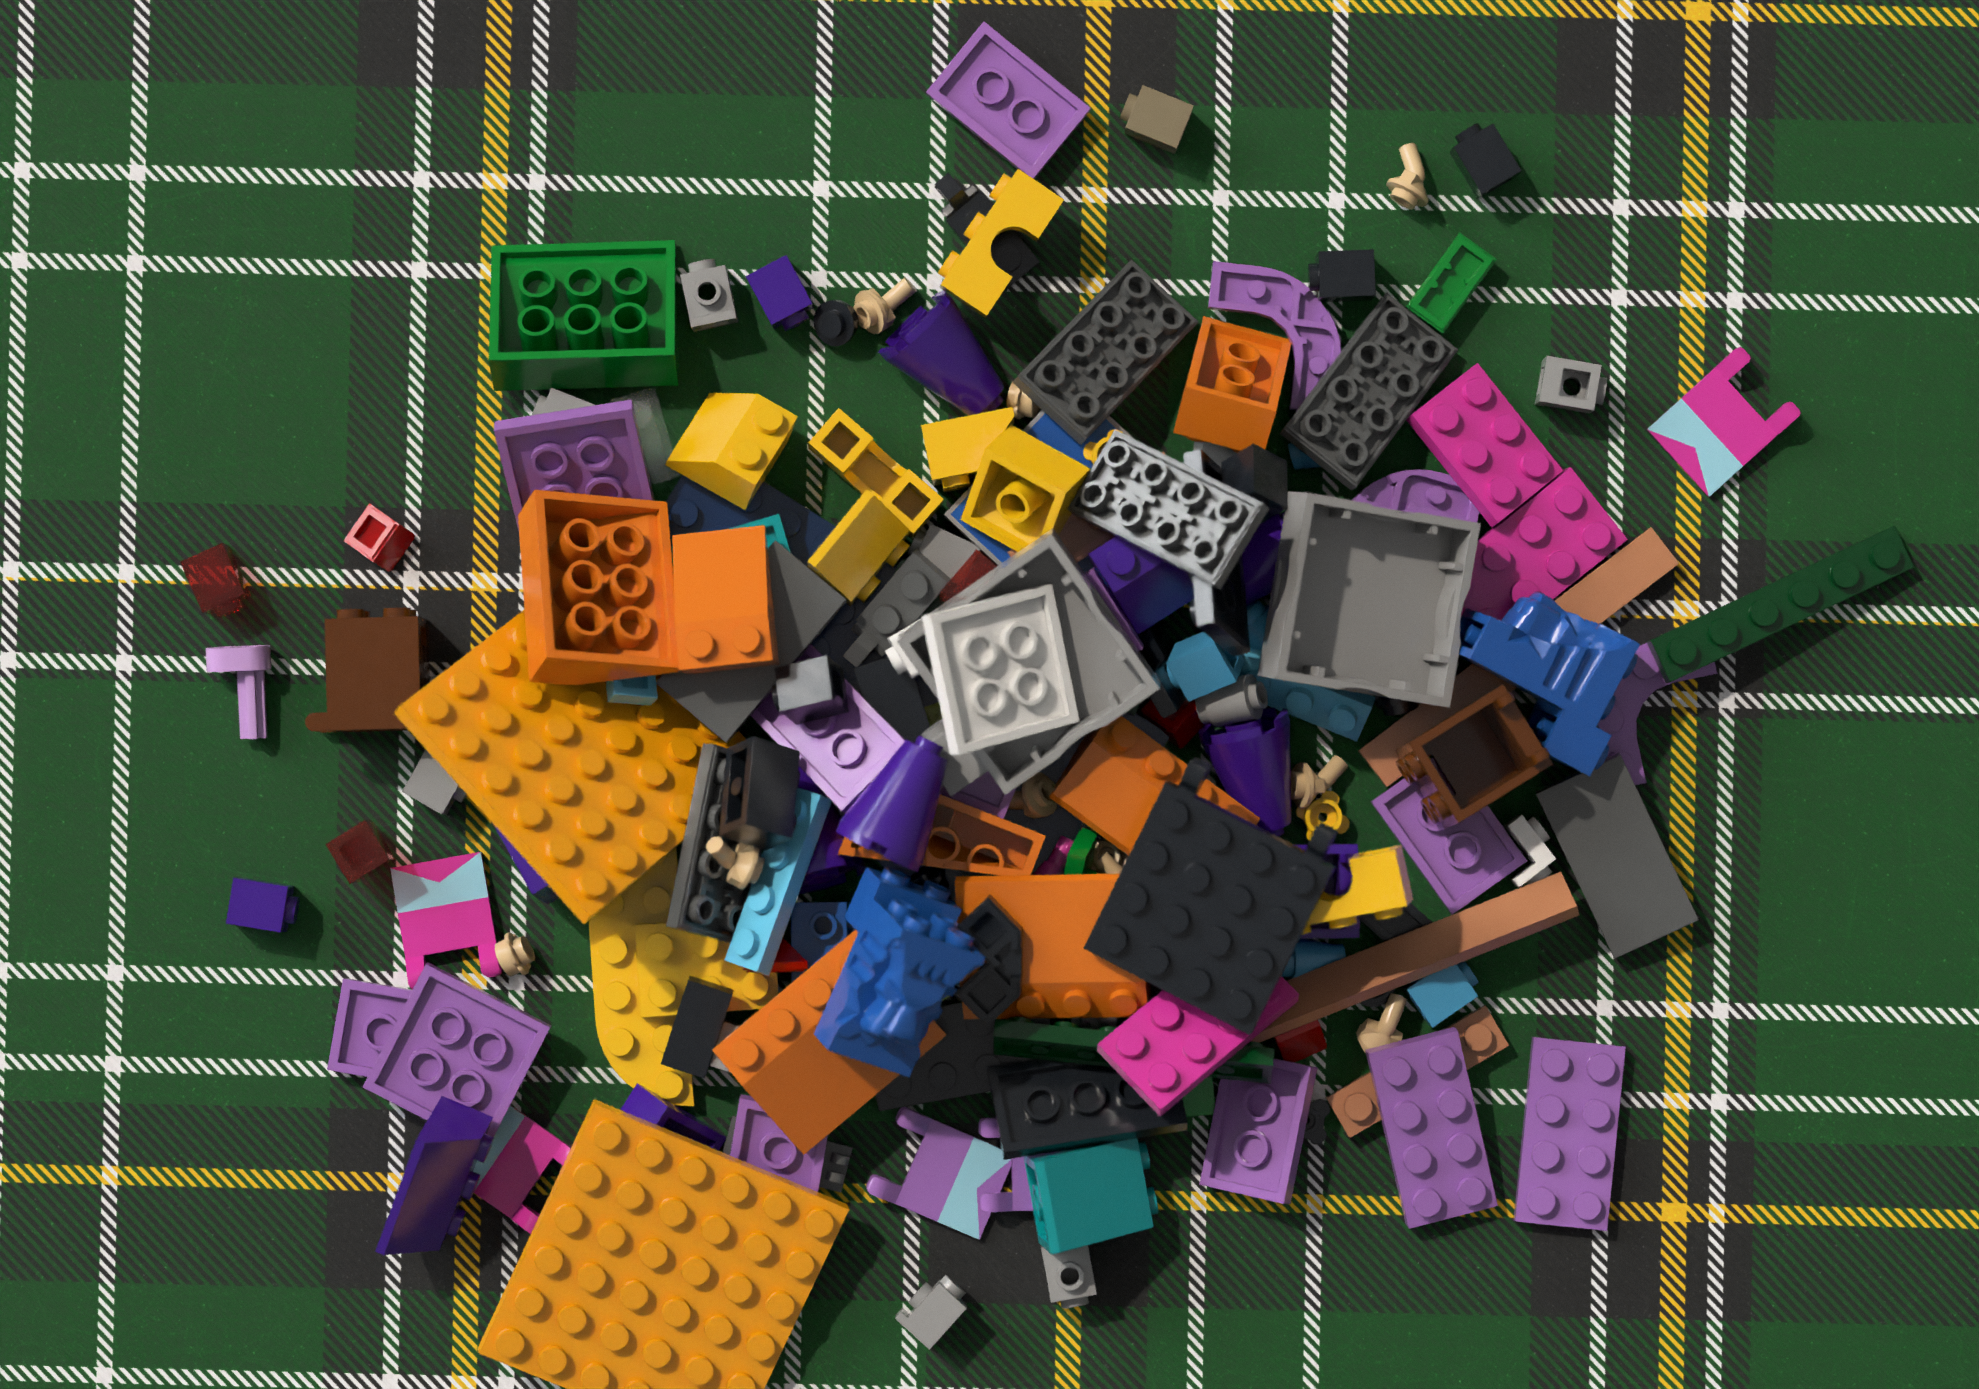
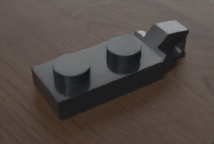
(1006, 249)

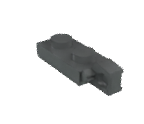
(896, 606)

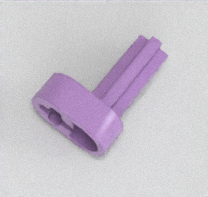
(250, 665)

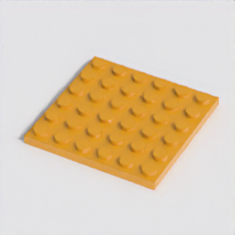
(561, 772)
(660, 1265)

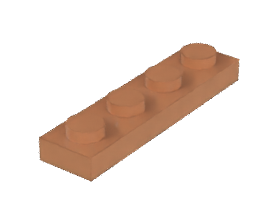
(1357, 1102)

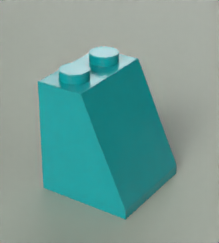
(1090, 1194)

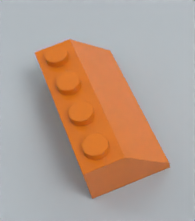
(1118, 779)

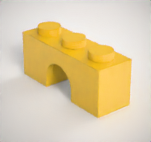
(1019, 206)
(866, 466)
(1377, 886)

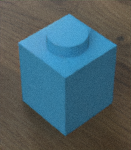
(1202, 666)
(1442, 992)

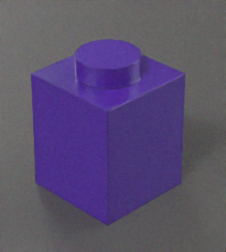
(781, 294)
(262, 905)

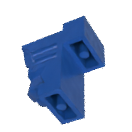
(1560, 662)
(896, 970)

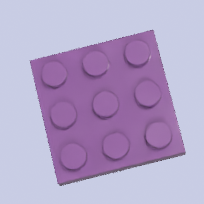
(574, 452)
(456, 1046)

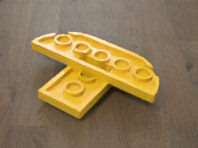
(642, 976)

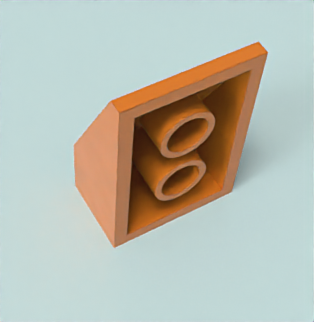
(1232, 386)
(723, 600)

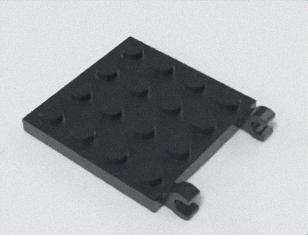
(1211, 903)

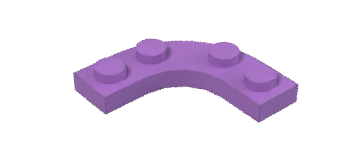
(1288, 305)
(1420, 492)
(1629, 699)

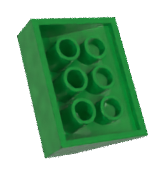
(583, 315)

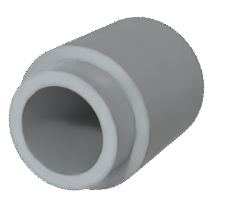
(1234, 703)

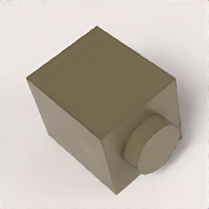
(1156, 118)

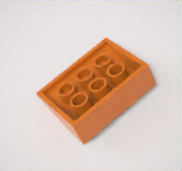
(596, 588)
(1056, 921)
(791, 1071)

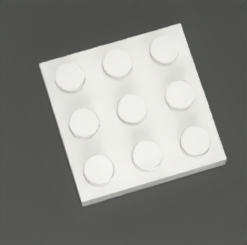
(1000, 669)

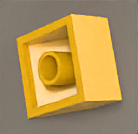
(733, 444)
(958, 445)
(1022, 489)
(860, 548)

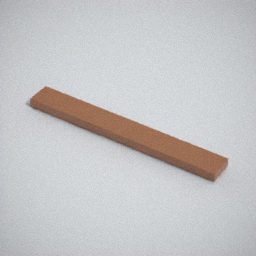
(1591, 598)
(1426, 951)

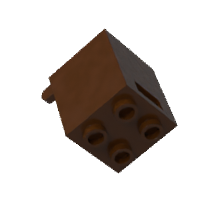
(371, 669)
(1480, 753)

